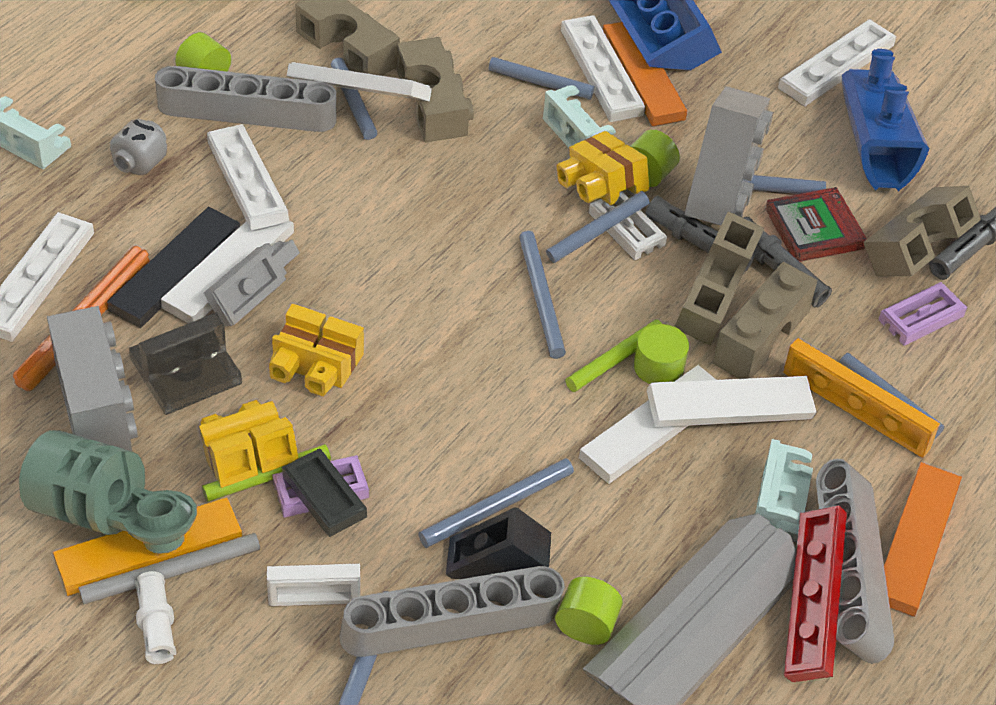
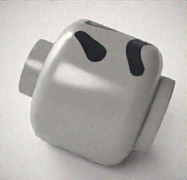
(139, 145)

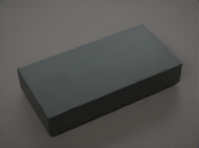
(324, 492)

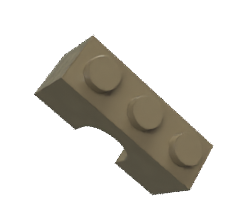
(366, 43)
(448, 110)
(905, 241)
(719, 278)
(773, 308)

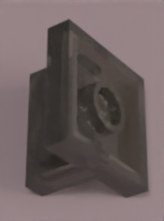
(186, 364)

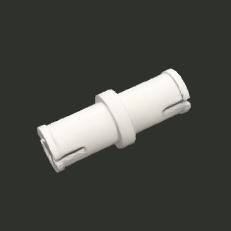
(155, 617)

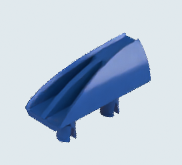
(883, 123)

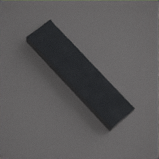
(143, 293)

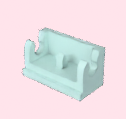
(569, 118)
(29, 139)
(784, 487)

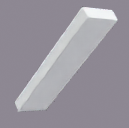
(602, 68)
(826, 68)
(360, 81)
(247, 177)
(40, 271)
(187, 297)
(730, 401)
(631, 438)

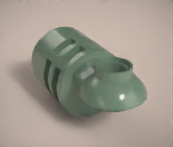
(102, 491)

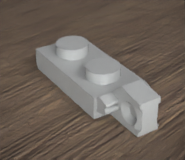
(250, 281)

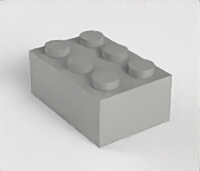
(729, 155)
(91, 377)

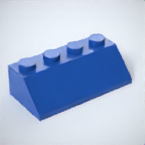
(668, 32)

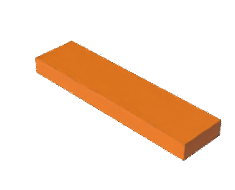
(651, 83)
(919, 536)

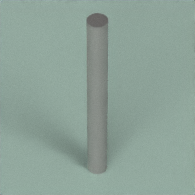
(171, 567)

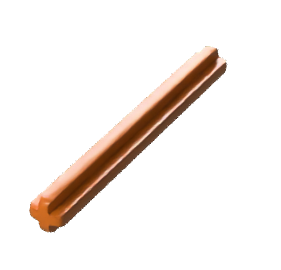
(43, 359)

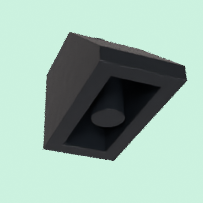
(498, 546)

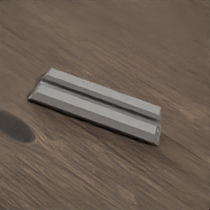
(698, 615)

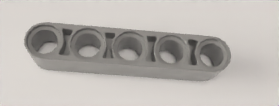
(246, 98)
(864, 602)
(436, 625)

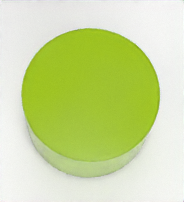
(203, 53)
(660, 153)
(661, 354)
(589, 610)

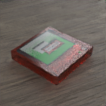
(816, 224)

